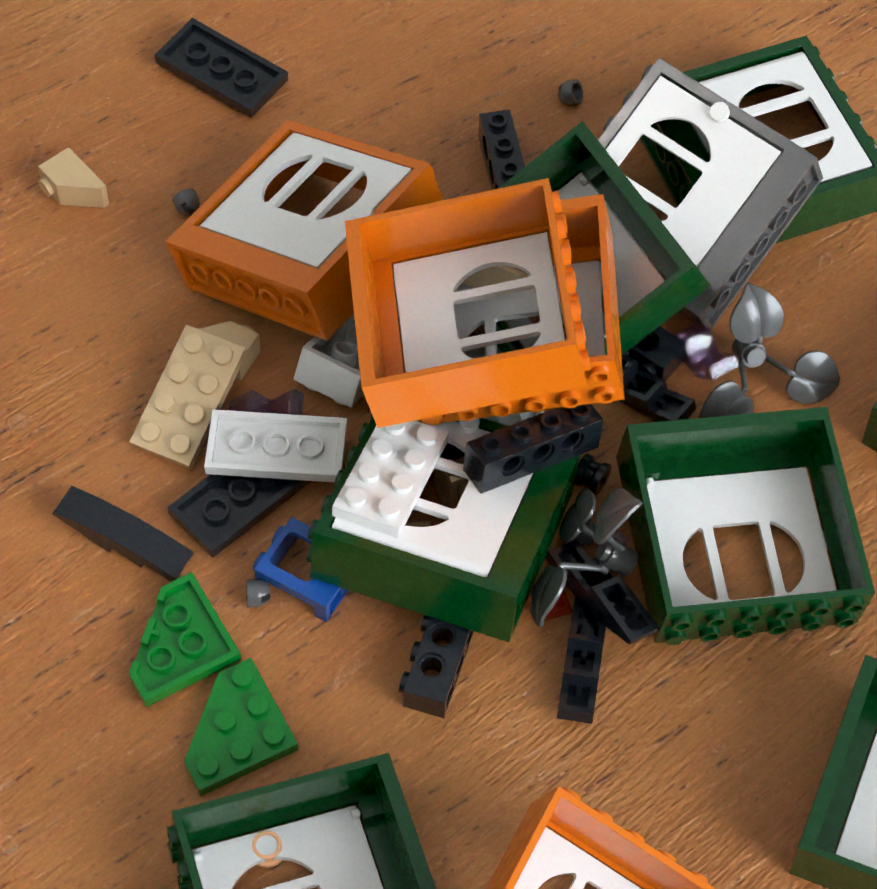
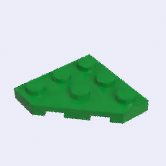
(180, 642)
(237, 730)

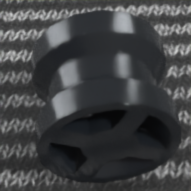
(592, 473)

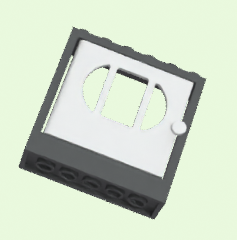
(744, 191)

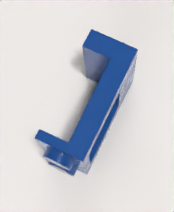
(318, 594)

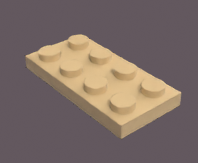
(187, 391)

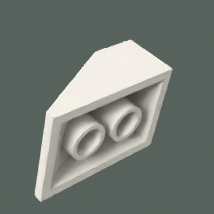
(332, 365)

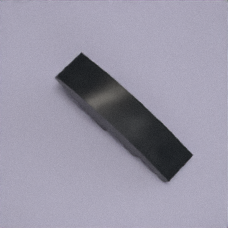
(651, 396)
(123, 532)
(604, 596)
(581, 666)

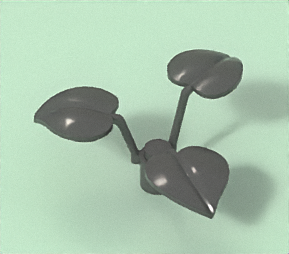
(757, 317)
(610, 553)

